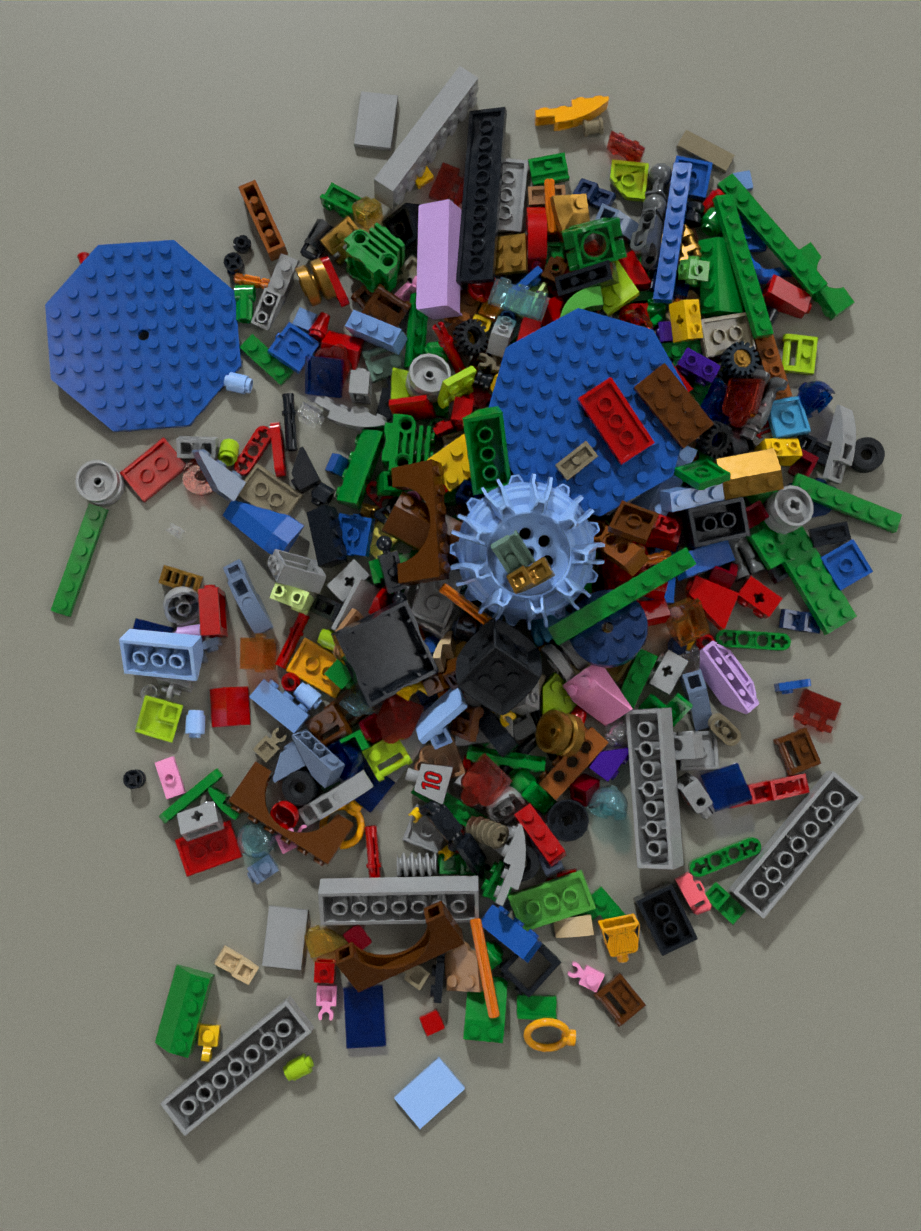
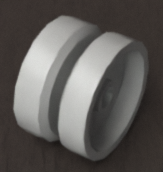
(426, 376)
(100, 482)
(788, 509)
(562, 658)

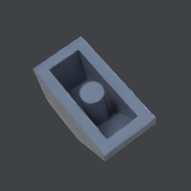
(288, 762)

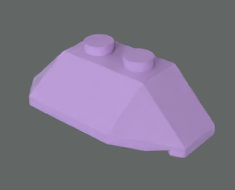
(727, 678)

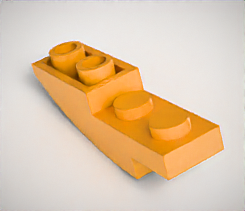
(570, 117)

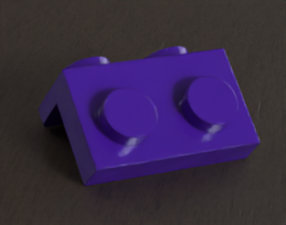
(697, 367)

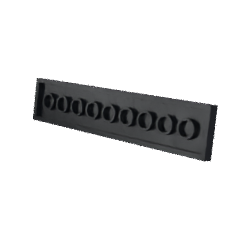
(481, 196)

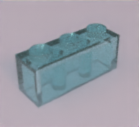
(518, 299)

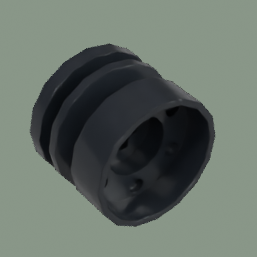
(578, 816)

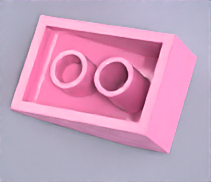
(597, 694)

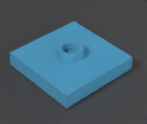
(788, 418)

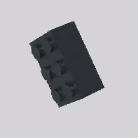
(715, 522)
(665, 918)

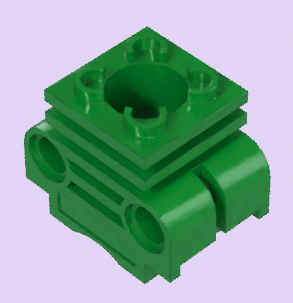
(611, 248)
(374, 257)
(406, 445)

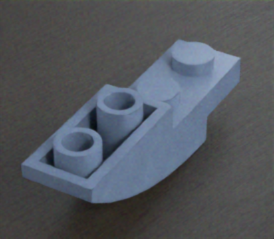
(247, 598)

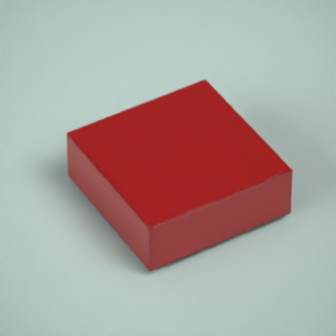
(432, 1022)

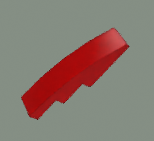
(777, 789)

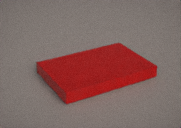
(153, 469)
(209, 850)

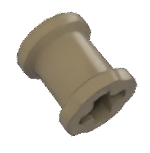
(593, 127)

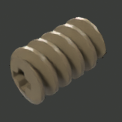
(487, 831)

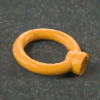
(353, 809)
(568, 1035)

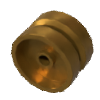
(315, 282)
(560, 733)

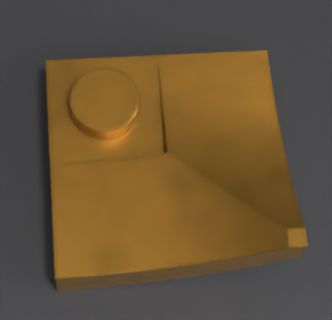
(569, 210)

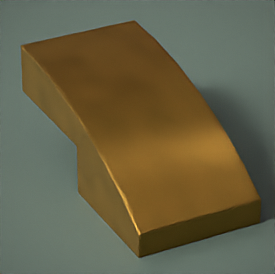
(531, 576)

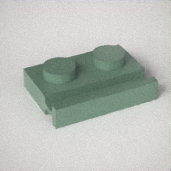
(512, 552)

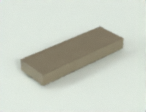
(705, 151)

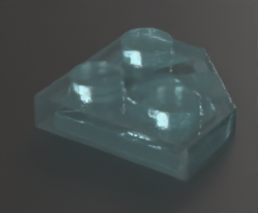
(353, 704)

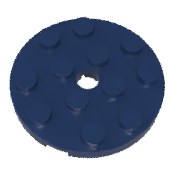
(620, 644)

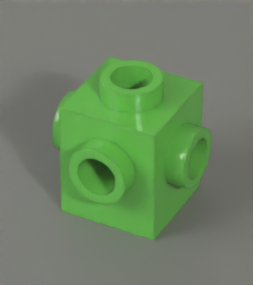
(693, 270)

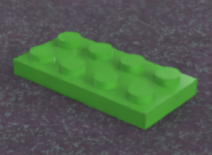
(552, 900)

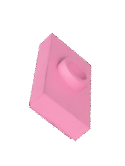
(170, 777)

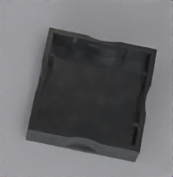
(385, 652)

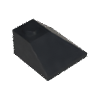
(404, 223)

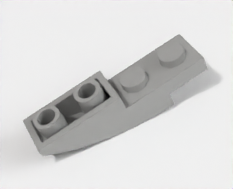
(276, 292)
(357, 419)
(843, 441)
(335, 798)
(515, 856)

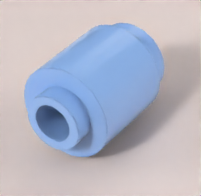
(238, 383)
(308, 696)
(195, 723)

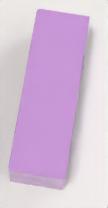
(437, 259)

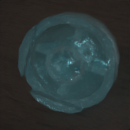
(608, 802)
(254, 840)

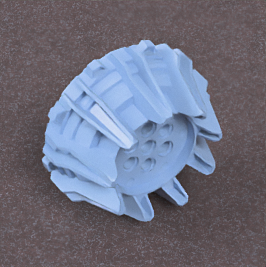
(544, 512)

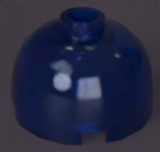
(814, 396)
(350, 755)

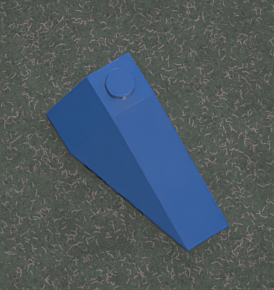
(264, 526)

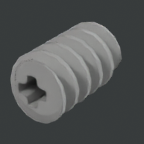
(416, 865)

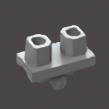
(173, 685)

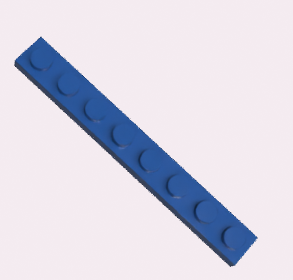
(672, 233)

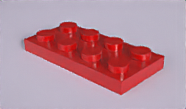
(615, 421)

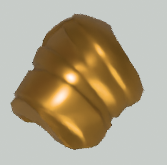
(368, 511)

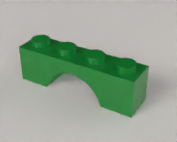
(832, 300)

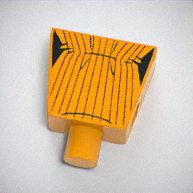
(620, 935)

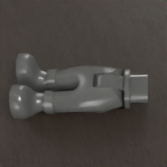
(756, 423)
(753, 566)

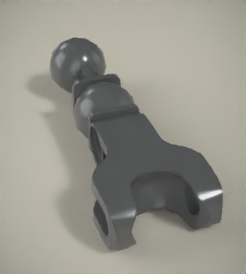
(648, 235)

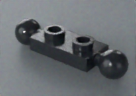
(388, 565)

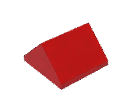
(353, 345)
(230, 706)

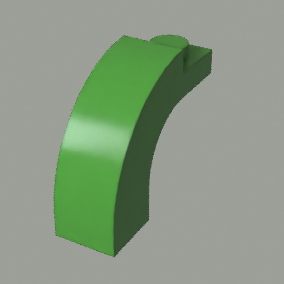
(587, 299)

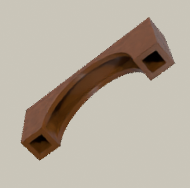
(432, 559)
(320, 844)
(369, 969)

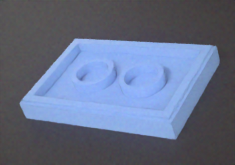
(440, 714)
(429, 1092)

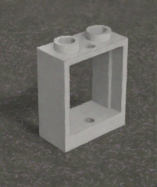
(296, 571)

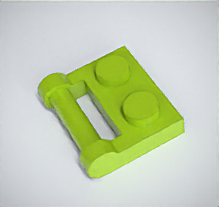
(805, 354)
(456, 385)
(383, 751)

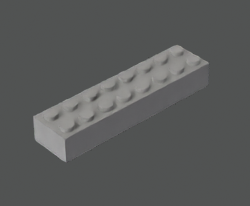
(426, 138)
(654, 788)
(796, 843)
(395, 899)
(237, 1065)

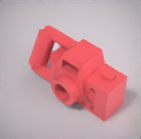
(692, 894)

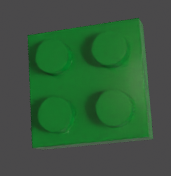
(702, 474)

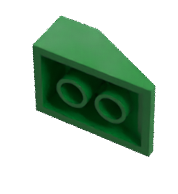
(477, 1023)

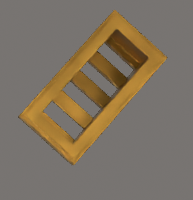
(165, 573)

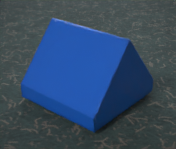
(337, 464)

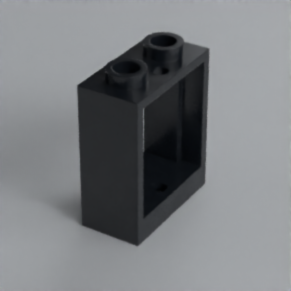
(520, 987)

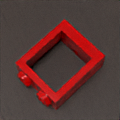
(212, 612)

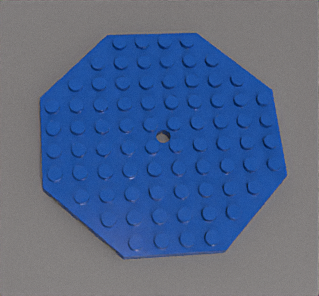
(97, 330)
(545, 421)

